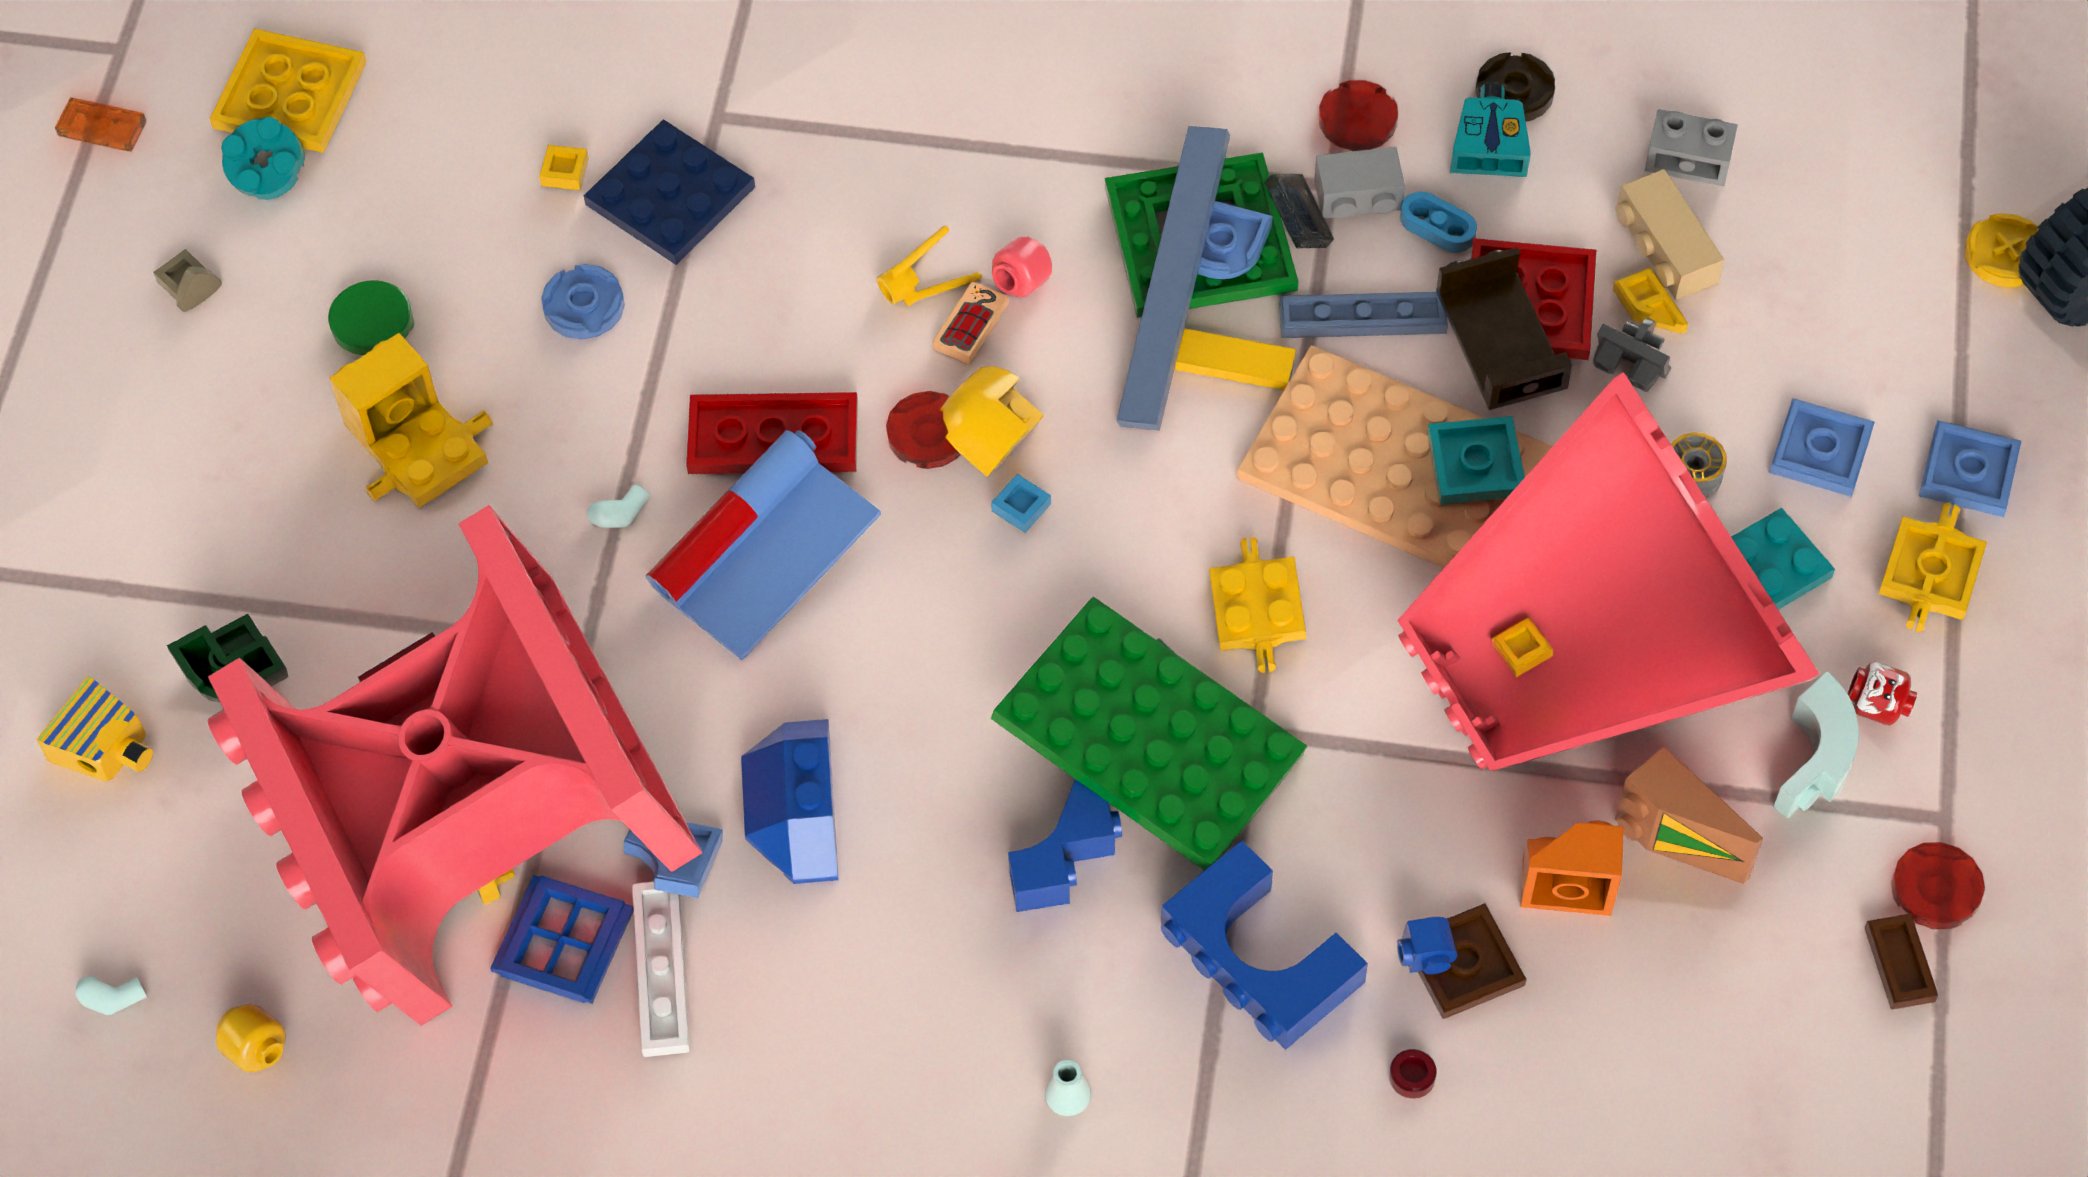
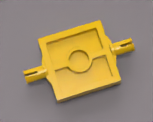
(428, 455)
(1933, 567)
(1257, 604)

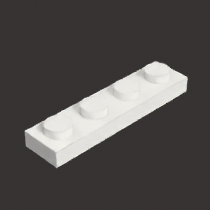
(660, 971)

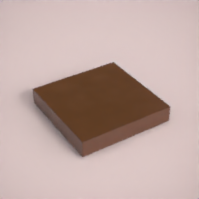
(1480, 971)

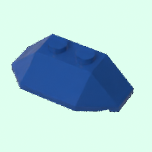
(792, 801)

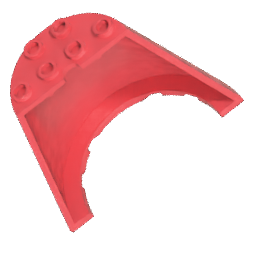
(1622, 581)

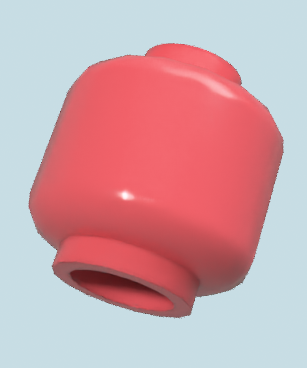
(1021, 267)

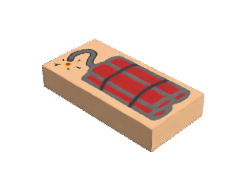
(970, 322)

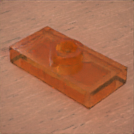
(100, 124)

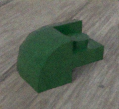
(205, 652)

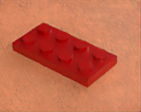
(736, 429)

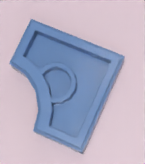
(688, 878)

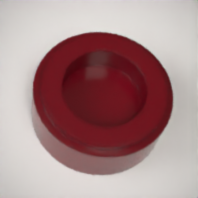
(1412, 1073)

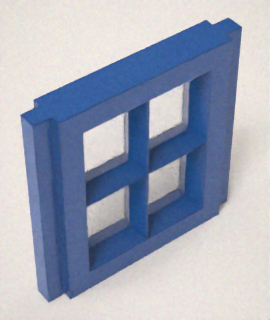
(562, 939)

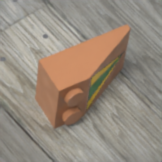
(1685, 820)

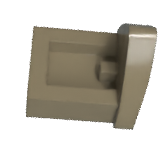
(187, 280)

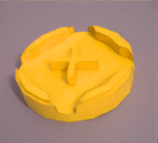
(1996, 246)

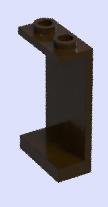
(1500, 330)

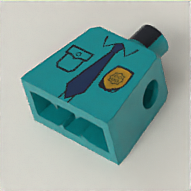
(1491, 136)

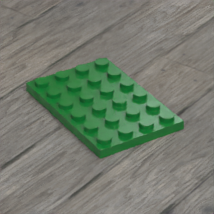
(1149, 733)

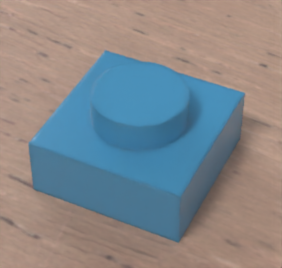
(1021, 503)

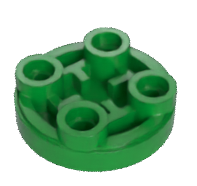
(368, 315)

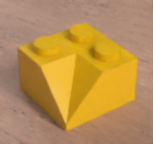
(383, 390)

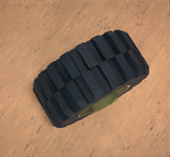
(2057, 262)

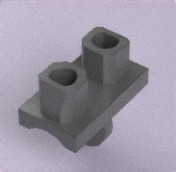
(1647, 360)

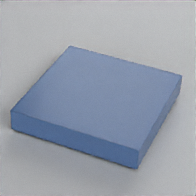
(1822, 447)
(1970, 468)

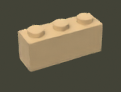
(1669, 234)

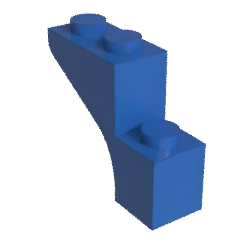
(1046, 871)

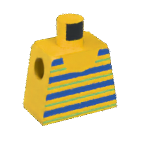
(95, 734)

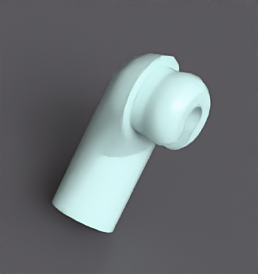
(618, 512)
(106, 998)

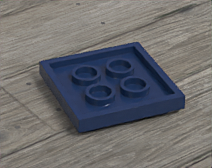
(669, 191)

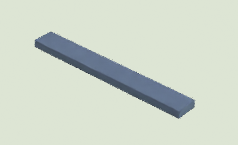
(1173, 278)

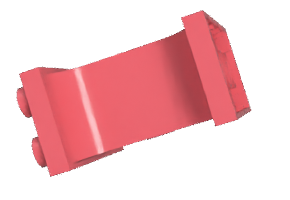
(443, 773)

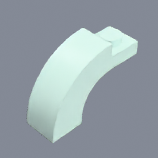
(1833, 730)

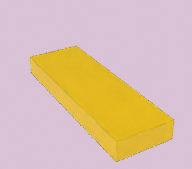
(1235, 359)

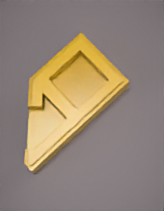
(1646, 297)

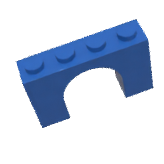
(1280, 1001)

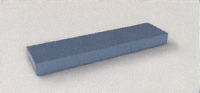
(1362, 315)

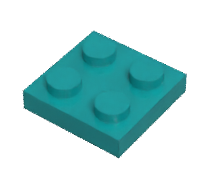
(1475, 459)
(1783, 557)

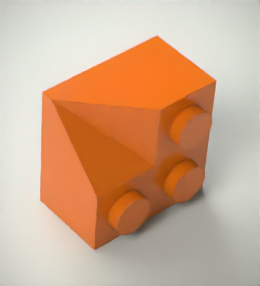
(1575, 870)

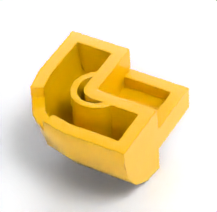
(988, 417)

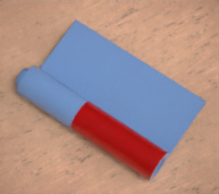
(762, 545)

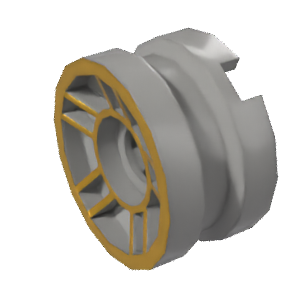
(1705, 453)

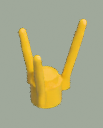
(901, 279)

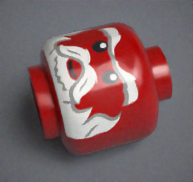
(1881, 693)

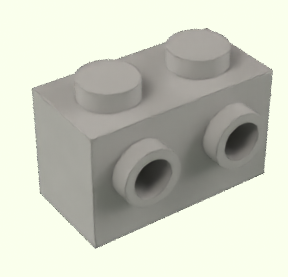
(1691, 147)
(1359, 182)

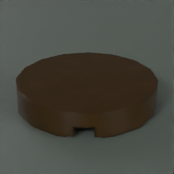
(1524, 80)

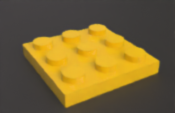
(292, 81)

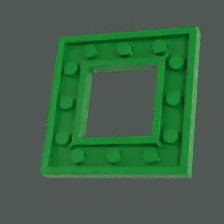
(1140, 195)

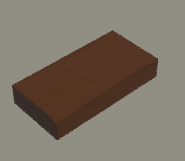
(1901, 961)

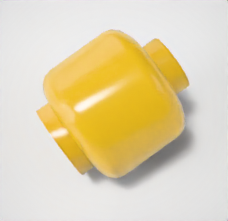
(250, 1038)

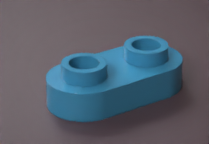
(1439, 223)

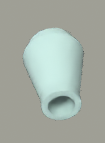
(1067, 1089)

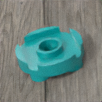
(242, 148)

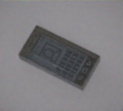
(1299, 211)

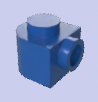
(1427, 945)

